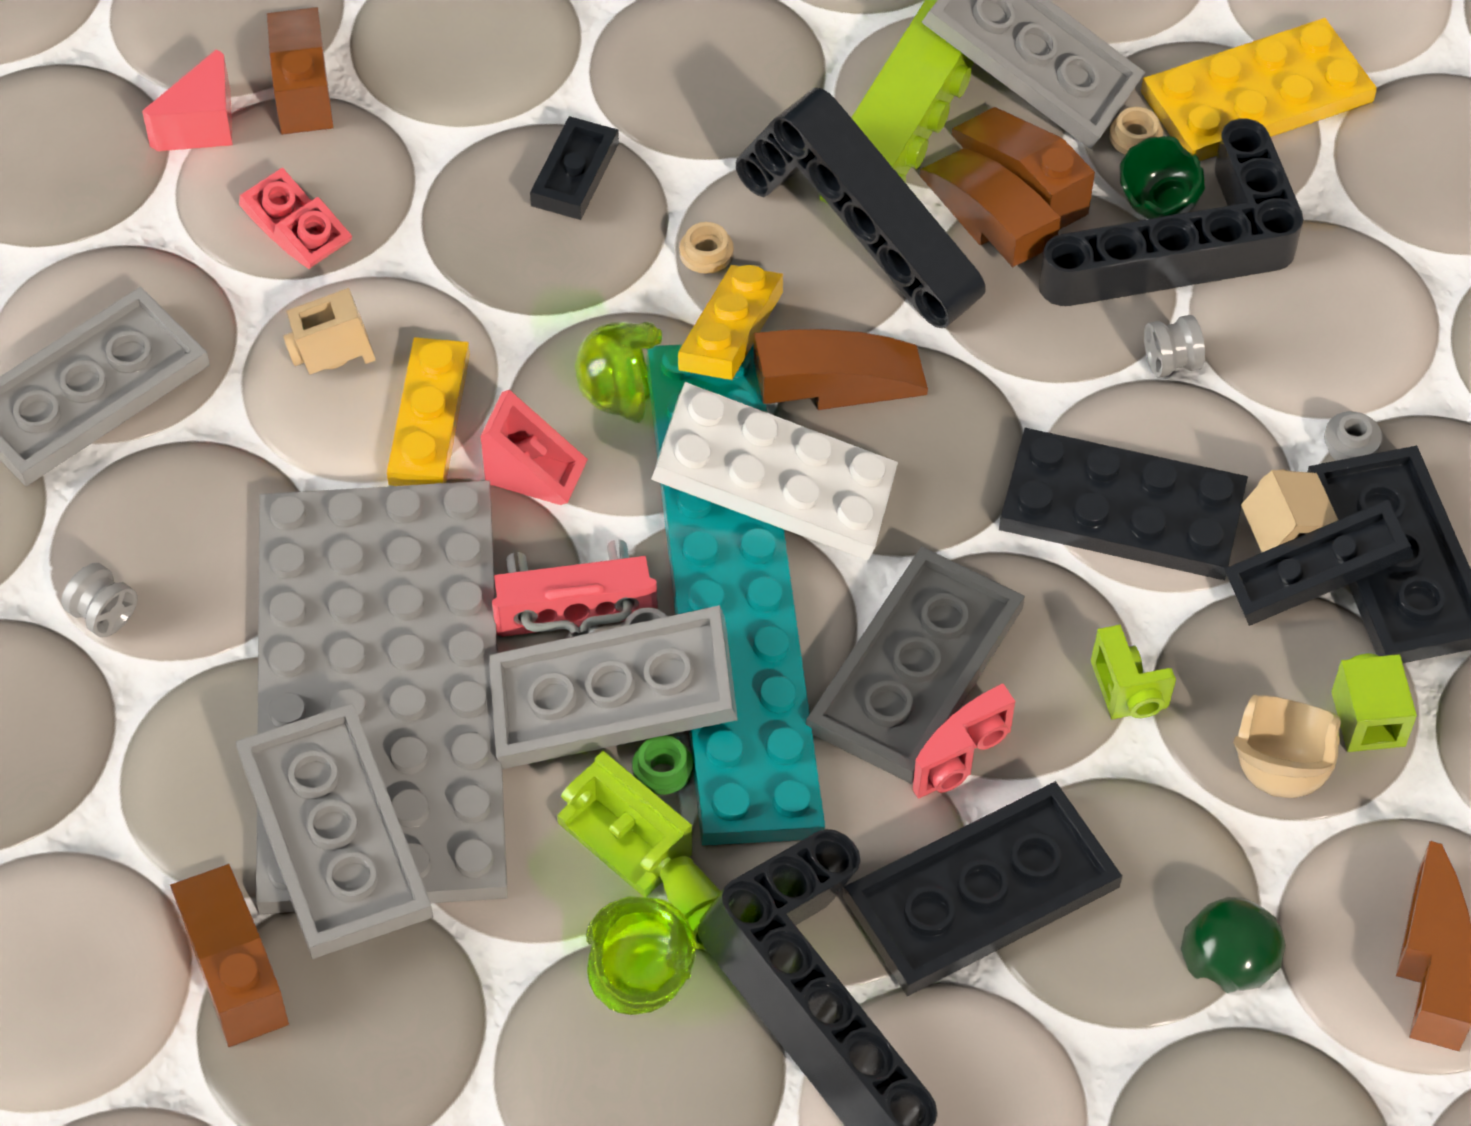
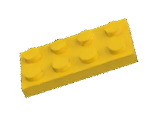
(1272, 80)

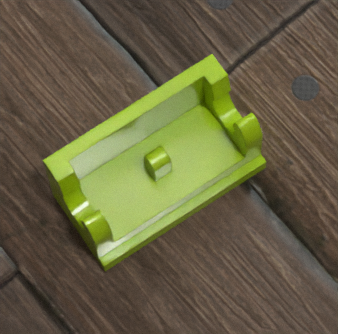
(624, 823)

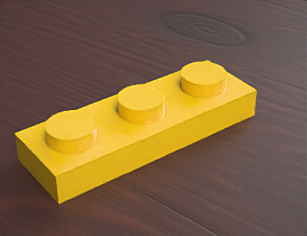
(729, 322)
(428, 412)

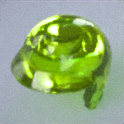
(614, 370)
(639, 954)

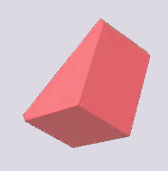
(193, 110)
(528, 454)

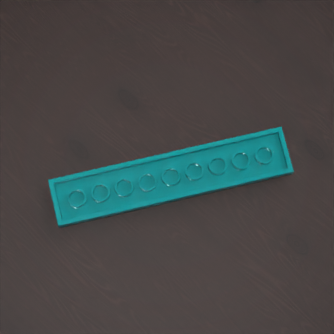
(757, 772)

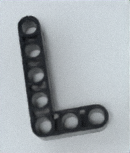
(869, 199)
(1245, 238)
(798, 996)

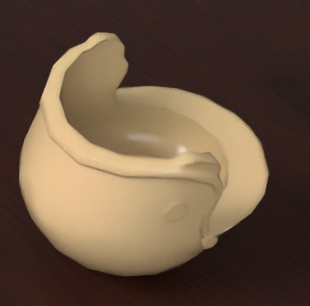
(1287, 745)

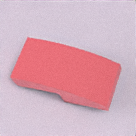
(292, 220)
(950, 750)

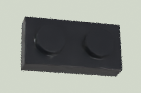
(574, 168)

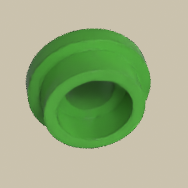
(663, 751)

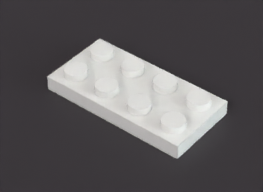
(775, 471)

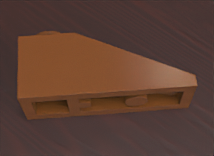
(299, 71)
(1035, 156)
(230, 955)

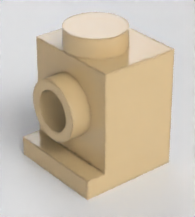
(327, 333)

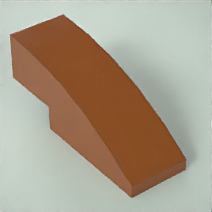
(993, 204)
(836, 367)
(1438, 953)

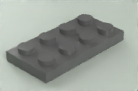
(915, 663)

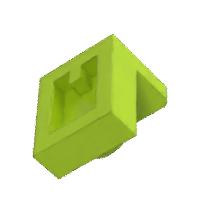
(1122, 679)

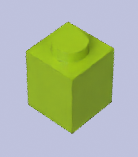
(1373, 702)

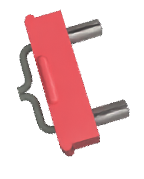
(572, 594)

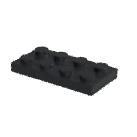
(1123, 503)
(1425, 601)
(981, 887)

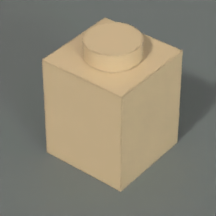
(1287, 507)

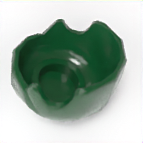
(1161, 178)
(1234, 944)

